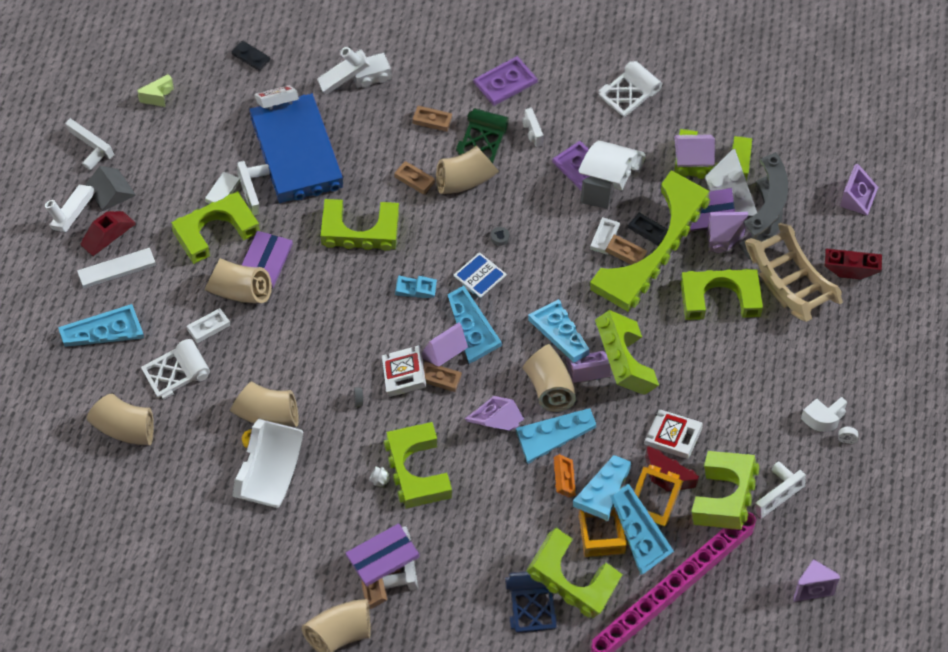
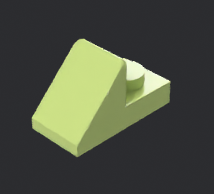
(154, 91)

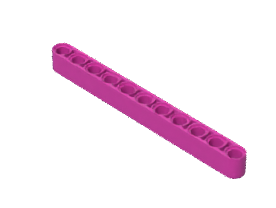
(671, 593)

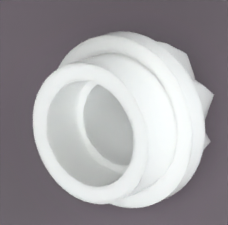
(379, 476)

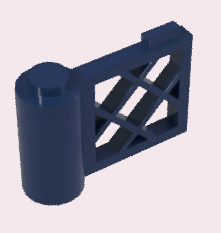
(524, 586)

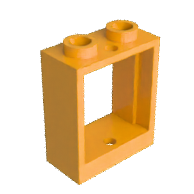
(672, 477)
(605, 546)

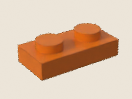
(564, 476)

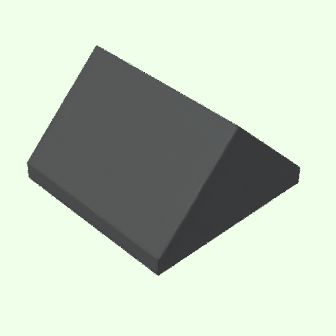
(110, 187)
(596, 192)

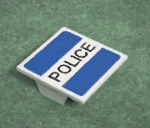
(479, 275)

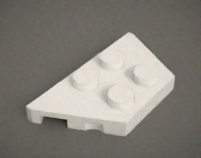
(730, 175)

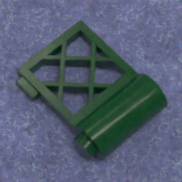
(486, 123)

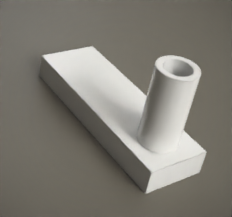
(351, 66)
(101, 148)
(245, 175)
(69, 212)
(791, 485)
(407, 577)

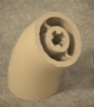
(464, 171)
(240, 282)
(550, 380)
(266, 404)
(122, 420)
(338, 626)

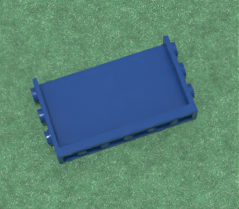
(296, 149)

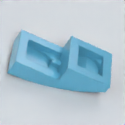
(420, 287)

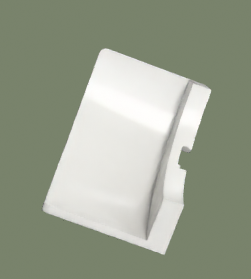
(611, 163)
(270, 463)

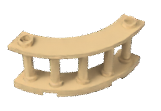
(777, 286)

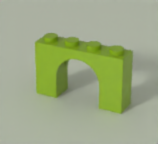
(743, 150)
(230, 209)
(381, 236)
(742, 282)
(617, 334)
(413, 489)
(731, 510)
(547, 570)

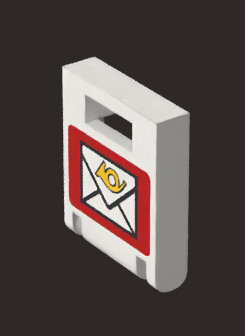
(276, 96)
(402, 366)
(669, 431)

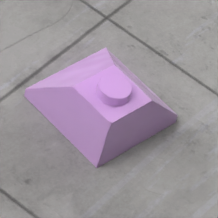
(725, 230)
(497, 413)

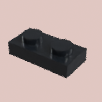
(250, 55)
(648, 228)

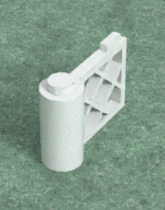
(641, 81)
(191, 364)

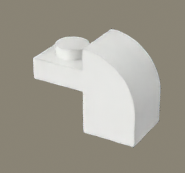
(824, 418)

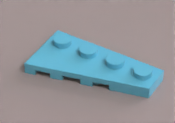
(106, 327)
(558, 328)
(477, 331)
(549, 434)
(597, 494)
(642, 533)

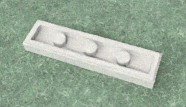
(116, 268)

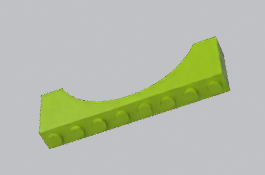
(626, 284)

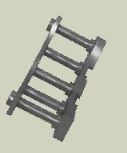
(774, 195)

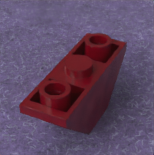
(105, 231)
(852, 263)
(656, 458)

